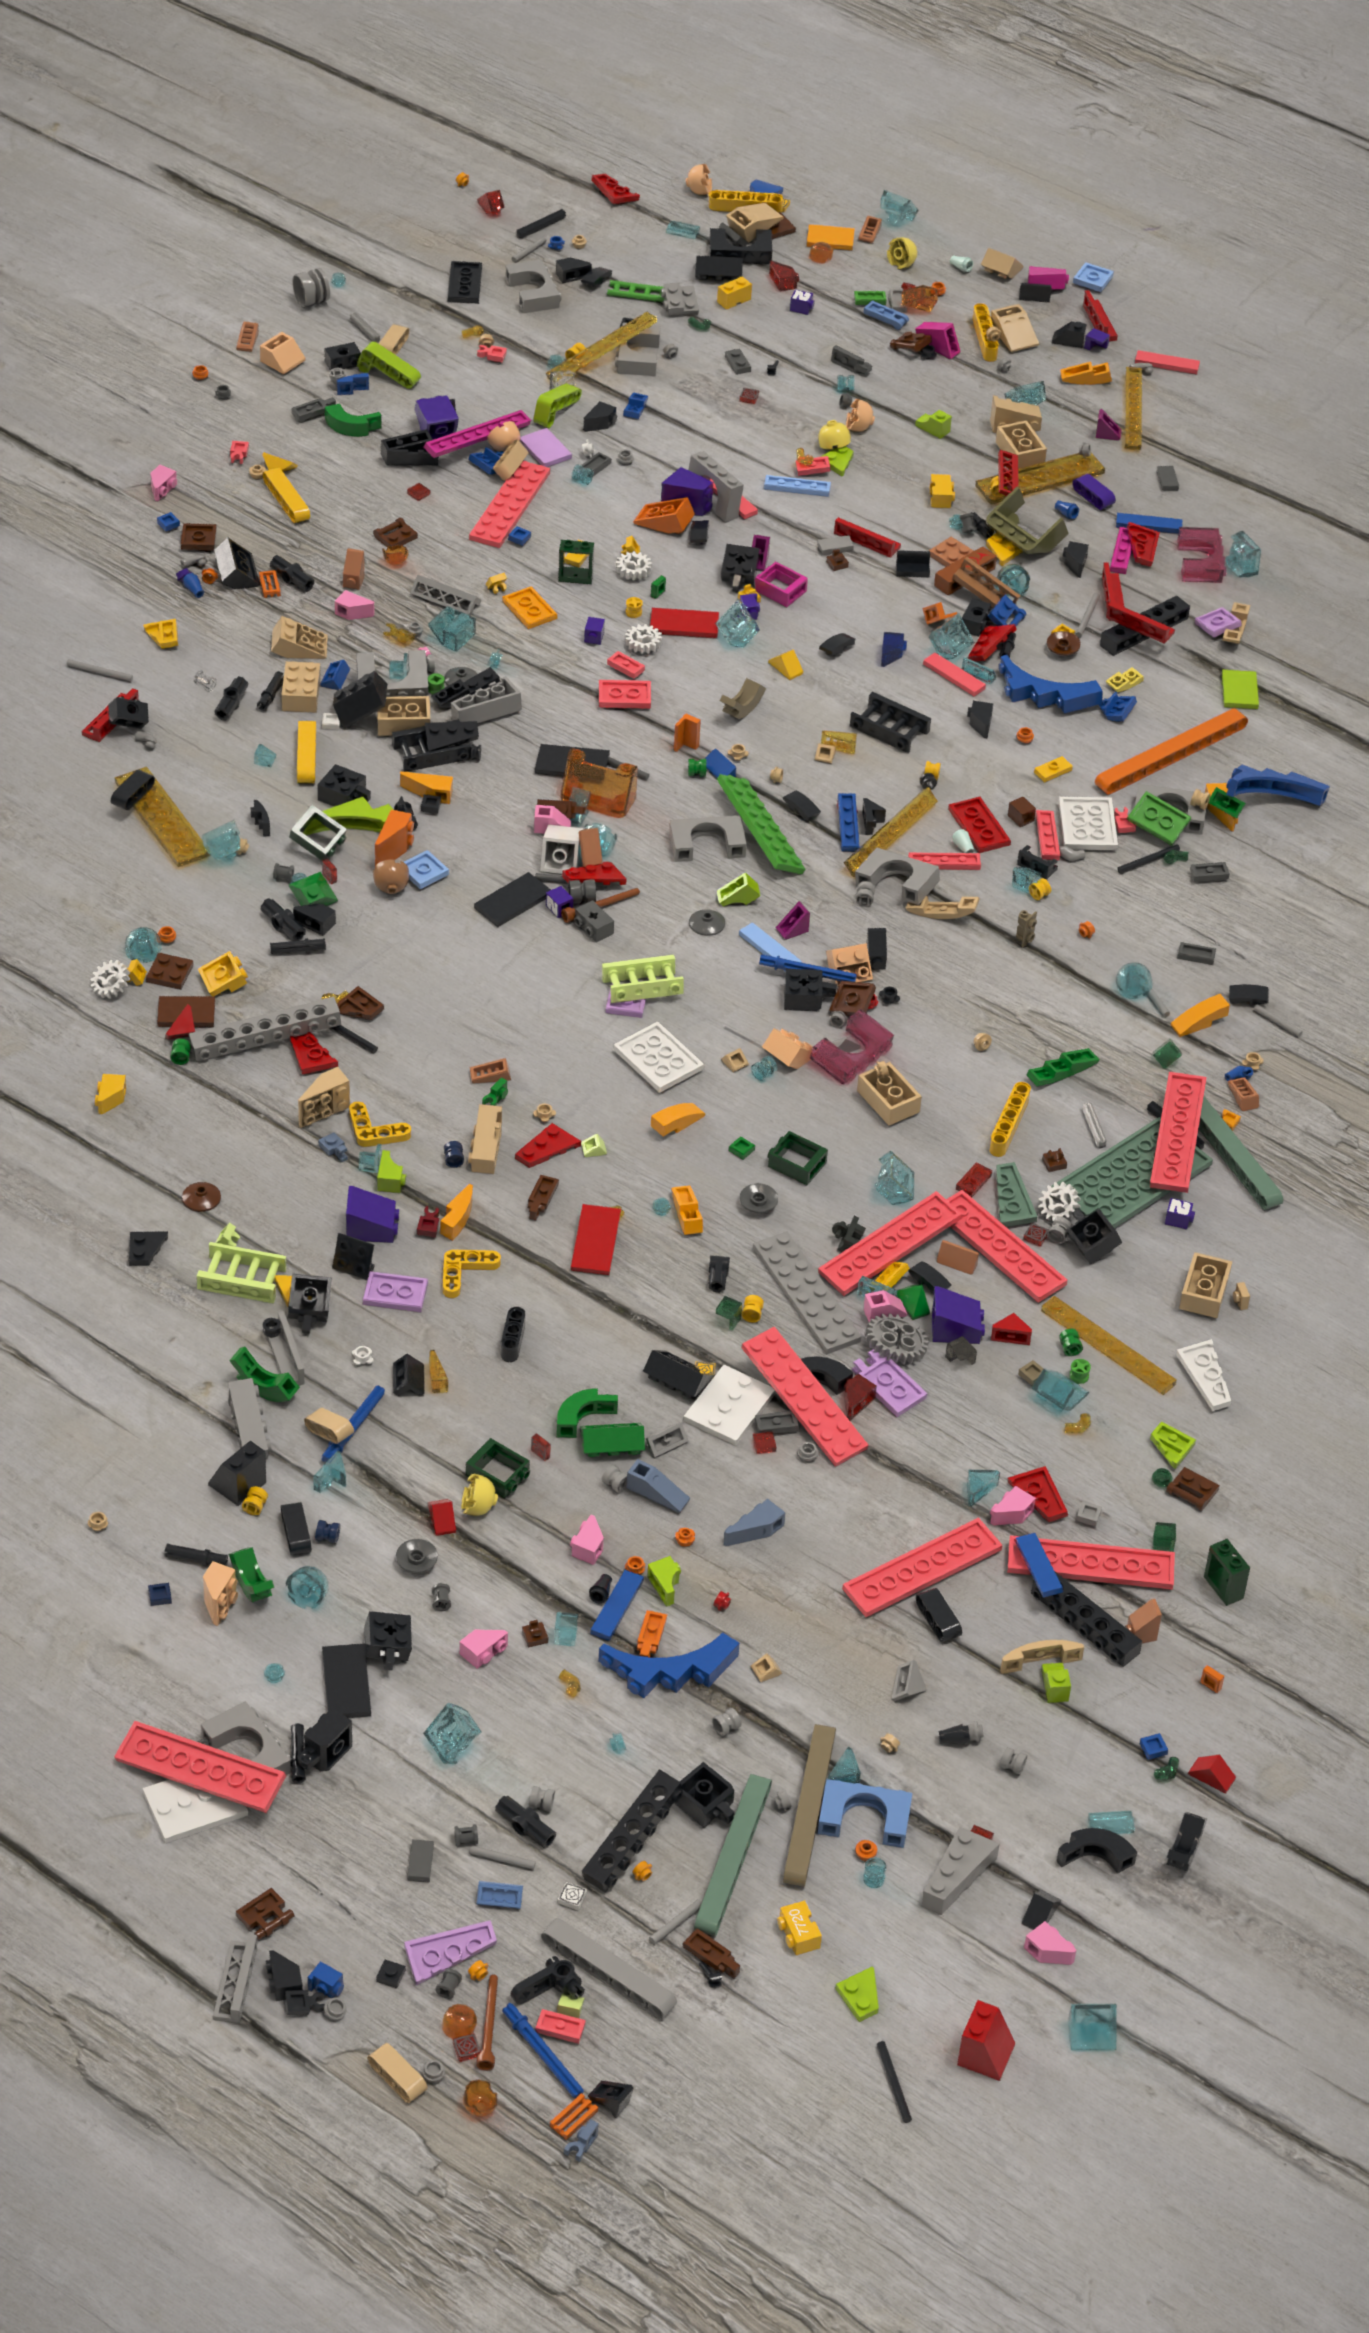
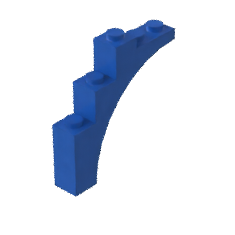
(1044, 692)
(1249, 780)
(672, 1672)

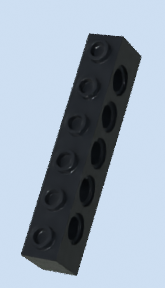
(1122, 638)
(1092, 1622)
(659, 1785)

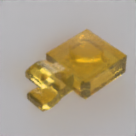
(401, 634)

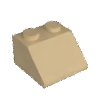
(1001, 263)

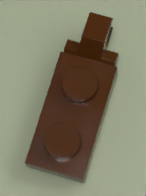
(567, 808)
(541, 1195)
(711, 1953)

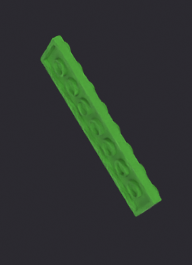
(761, 824)

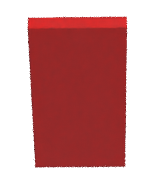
(685, 622)
(980, 824)
(595, 1239)

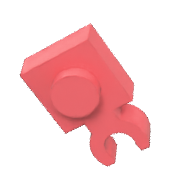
(493, 353)
(239, 450)
(1122, 823)

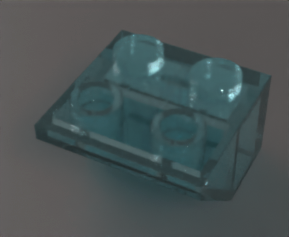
(453, 628)

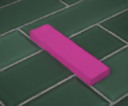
(1121, 552)

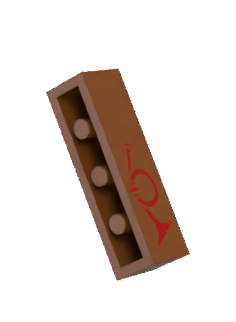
(943, 577)

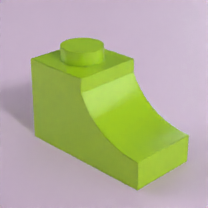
(935, 424)
(740, 890)
(390, 1175)
(664, 1576)
(1056, 1682)

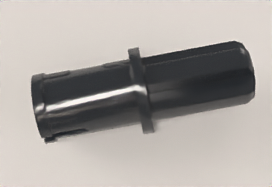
(981, 526)
(1008, 645)

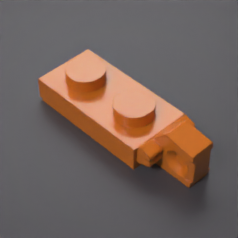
(651, 1633)

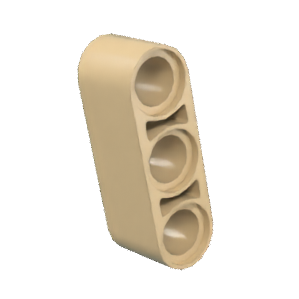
(395, 338)
(510, 460)
(329, 1425)
(397, 2072)

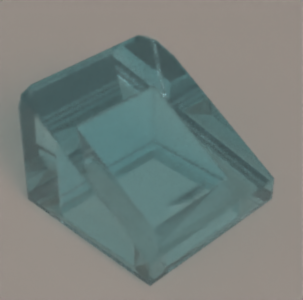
(264, 756)

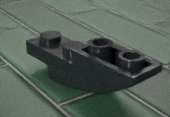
(459, 688)

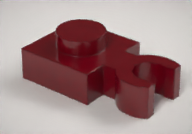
(428, 1223)

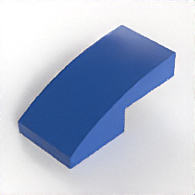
(351, 383)
(635, 405)

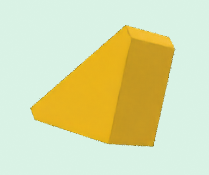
(787, 664)

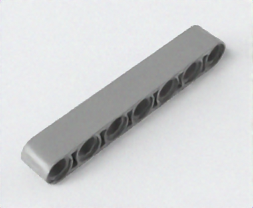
(609, 1968)

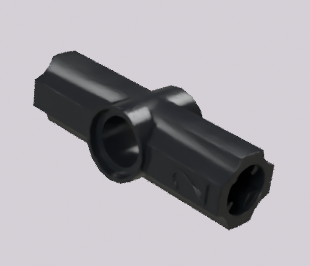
(292, 573)
(231, 698)
(283, 919)
(525, 1821)

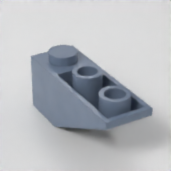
(656, 1486)
(758, 1524)

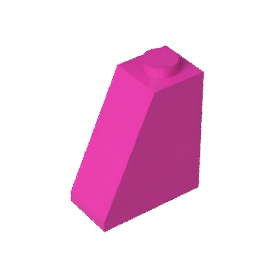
(1048, 276)
(943, 337)

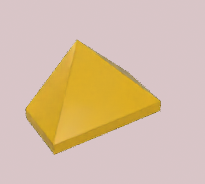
(274, 462)

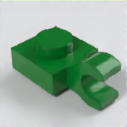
(497, 1093)

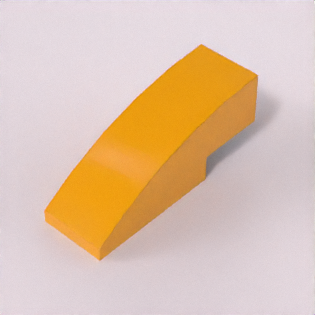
(1087, 374)
(1201, 1015)
(676, 1118)
(687, 1210)
(457, 1213)

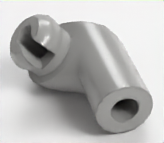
(1145, 366)
(199, 559)
(146, 737)
(1071, 855)

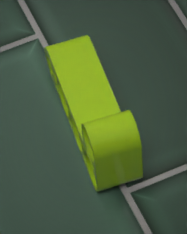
(379, 357)
(555, 400)

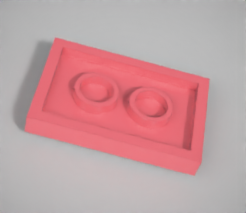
(624, 694)

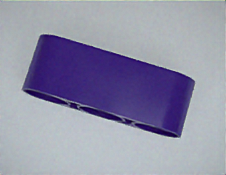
(1094, 491)

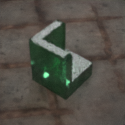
(1167, 1053)
(731, 1310)
(1164, 1536)

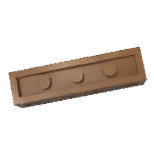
(982, 589)

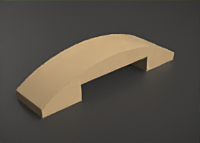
(1241, 612)
(944, 910)
(1041, 1650)

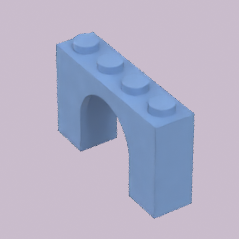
(843, 1796)

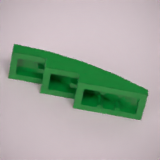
(1062, 1068)

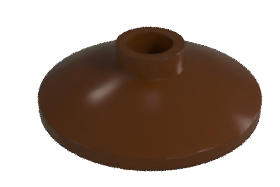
(1063, 643)
(201, 1196)

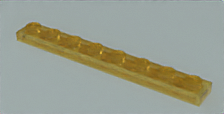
(606, 344)
(1133, 408)
(893, 828)
(1109, 1345)

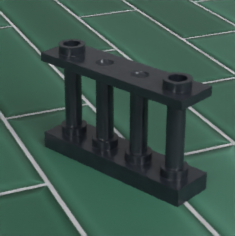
(894, 711)
(416, 736)

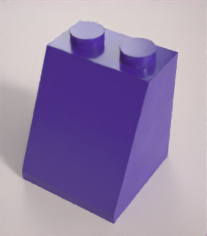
(436, 416)
(688, 484)
(371, 1216)
(956, 1317)

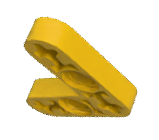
(369, 1131)
(456, 1266)

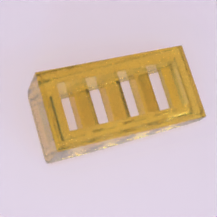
(848, 740)
(438, 1377)

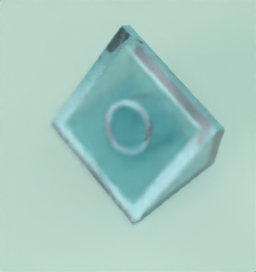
(1092, 2026)

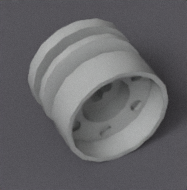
(311, 287)

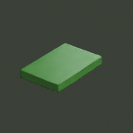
(1159, 818)

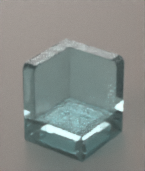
(399, 669)
(370, 1161)
(565, 1629)

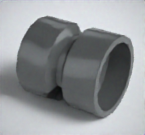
(582, 891)

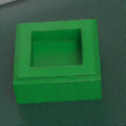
(658, 586)
(741, 1148)

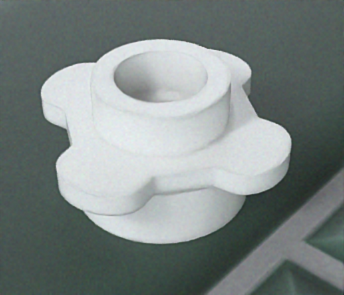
(588, 448)
(362, 1355)

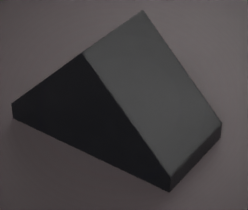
(1040, 1909)

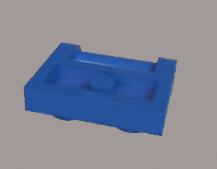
(1003, 610)

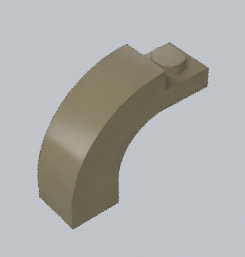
(744, 701)

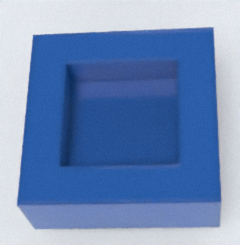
(168, 521)
(519, 536)
(1153, 1746)

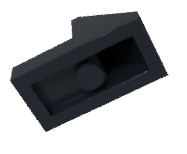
(872, 814)
(613, 2095)

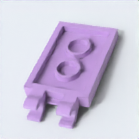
(894, 1386)

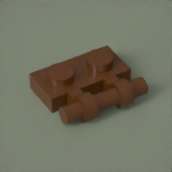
(262, 1908)

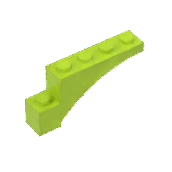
(353, 815)

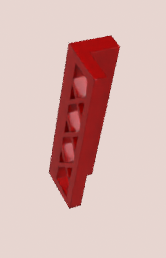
(1098, 316)
(1010, 472)
(866, 537)
(1111, 586)
(1139, 622)
(101, 725)

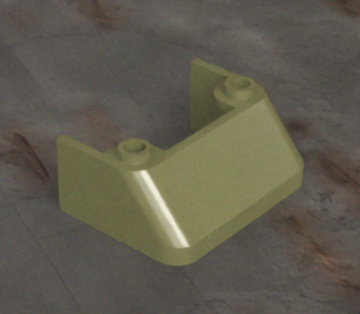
(1005, 522)

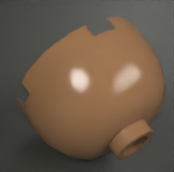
(391, 876)

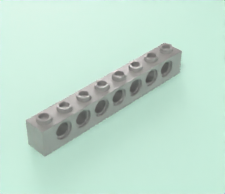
(265, 1029)

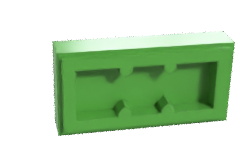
(866, 297)

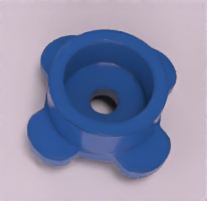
(556, 243)

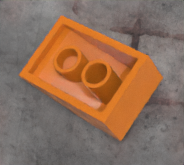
(666, 516)
(394, 836)

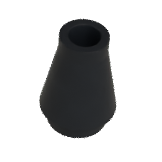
(600, 1590)
(955, 1735)

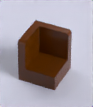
(1021, 811)

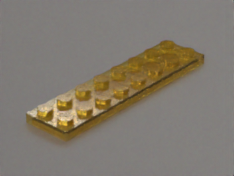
(1047, 475)
(168, 824)

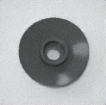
(457, 673)
(707, 922)
(758, 1198)
(416, 1555)

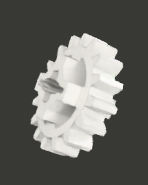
(633, 565)
(643, 639)
(110, 979)
(1062, 1194)

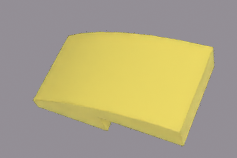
(1125, 681)

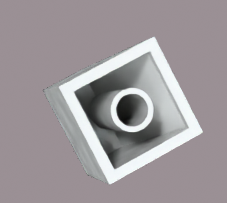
(560, 849)

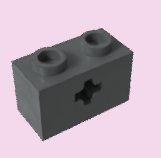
(594, 921)

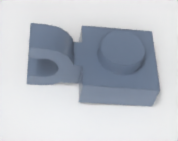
(333, 1144)
(586, 2136)

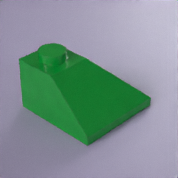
(313, 890)

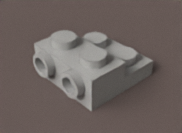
(679, 299)

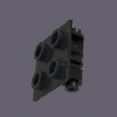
(353, 1256)

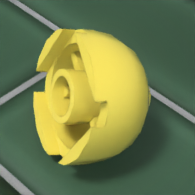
(902, 252)
(833, 434)
(479, 1496)

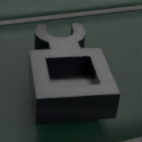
(300, 2003)

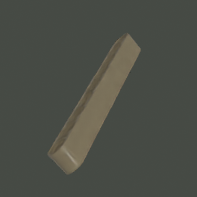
(809, 1805)

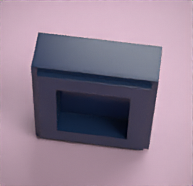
(159, 1594)

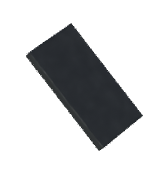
(465, 282)
(553, 758)
(512, 899)
(347, 1680)

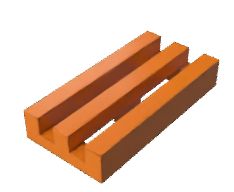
(271, 591)
(592, 2110)

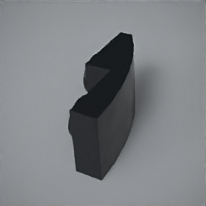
(596, 276)
(699, 532)
(836, 643)
(802, 804)
(261, 817)
(1246, 992)
(930, 1276)

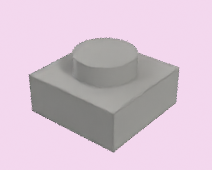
(1089, 1513)

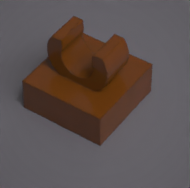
(837, 560)
(1054, 1160)
(535, 1633)

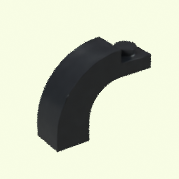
(829, 1372)
(1187, 1841)
(1098, 1843)

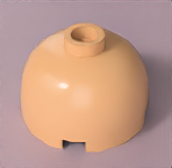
(699, 180)
(860, 416)
(502, 437)

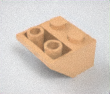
(281, 353)
(851, 959)
(788, 1048)
(219, 1590)

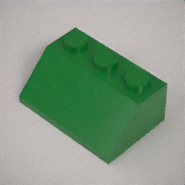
(612, 1439)

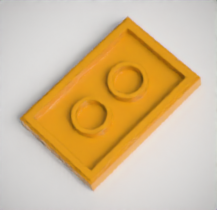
(836, 237)
(529, 607)

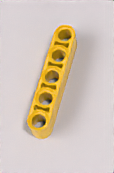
(730, 200)
(982, 322)
(286, 495)
(306, 752)
(1010, 1119)

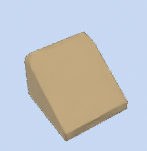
(825, 753)
(735, 1060)
(766, 1668)

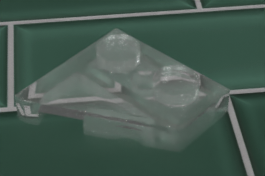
(561, 377)

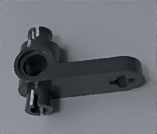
(556, 1974)

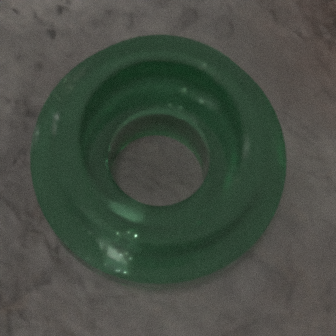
(1162, 1477)

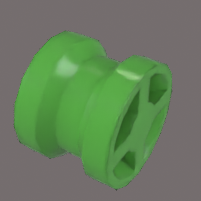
(435, 683)
(1080, 1371)

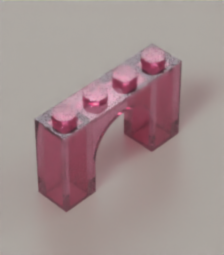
(1206, 541)
(846, 1065)

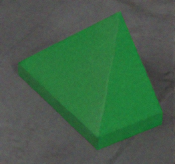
(1226, 803)
(914, 1301)

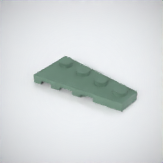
(1013, 1199)

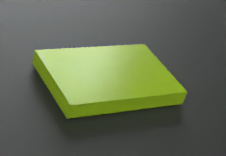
(1240, 689)

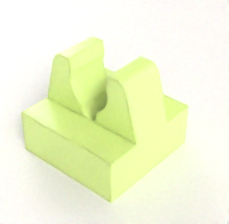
(227, 1235)

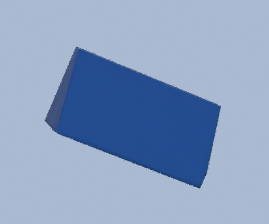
(335, 675)
(718, 764)

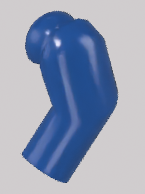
(1239, 1072)

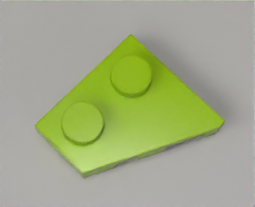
(860, 1994)

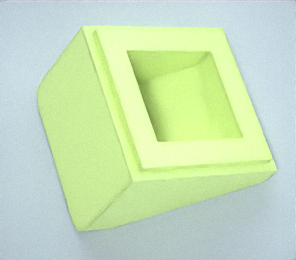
(593, 1146)
(570, 2006)

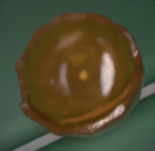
(820, 252)
(395, 554)
(459, 2021)
(479, 2098)

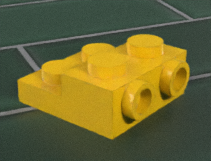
(223, 974)

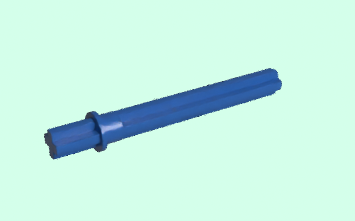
(780, 963)
(356, 1420)
(521, 2023)

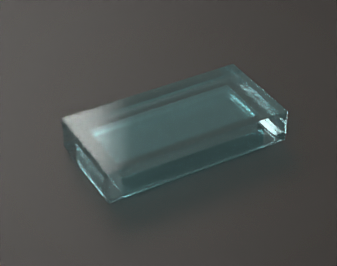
(683, 229)
(1117, 1822)

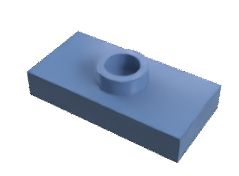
(499, 1894)

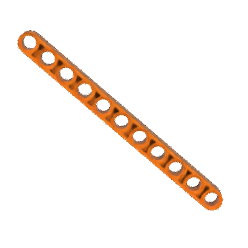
(1171, 751)

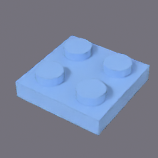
(1093, 277)
(425, 869)

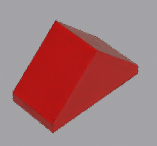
(182, 1026)
(1011, 1330)
(442, 1516)
(1213, 1772)

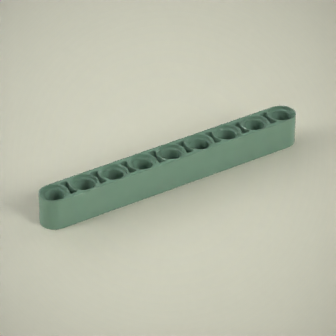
(1238, 1158)
(733, 1855)

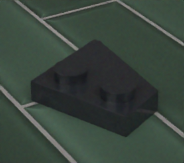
(145, 1246)

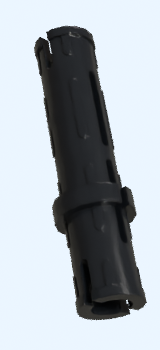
(269, 694)
(298, 946)
(190, 1554)
(297, 1748)

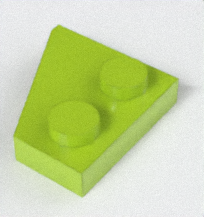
(839, 459)
(1172, 1443)

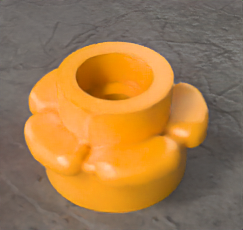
(462, 179)
(642, 1871)
(478, 1970)

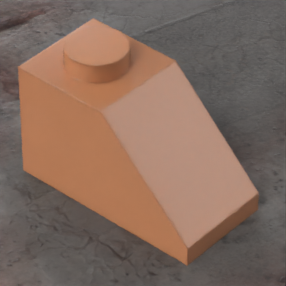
(353, 569)
(1145, 1622)

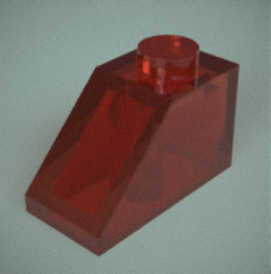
(491, 202)
(783, 276)
(858, 1395)

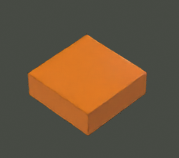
(1212, 1679)

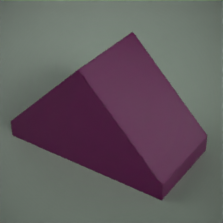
(1107, 427)
(763, 543)
(795, 922)

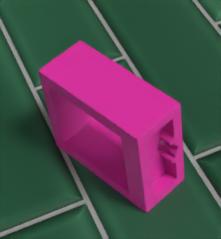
(785, 597)

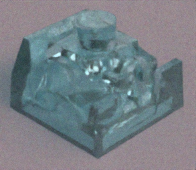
(897, 207)
(1030, 393)
(1244, 556)
(737, 625)
(951, 638)
(222, 841)
(895, 1180)
(451, 1732)

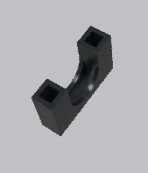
(757, 253)

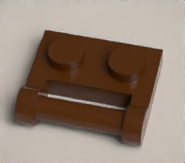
(911, 341)
(398, 537)
(1196, 1488)

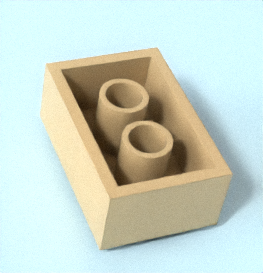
(1023, 441)
(301, 686)
(403, 714)
(890, 1097)
(1205, 1285)

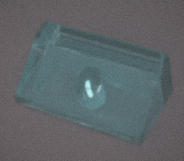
(978, 671)

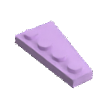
(440, 1951)

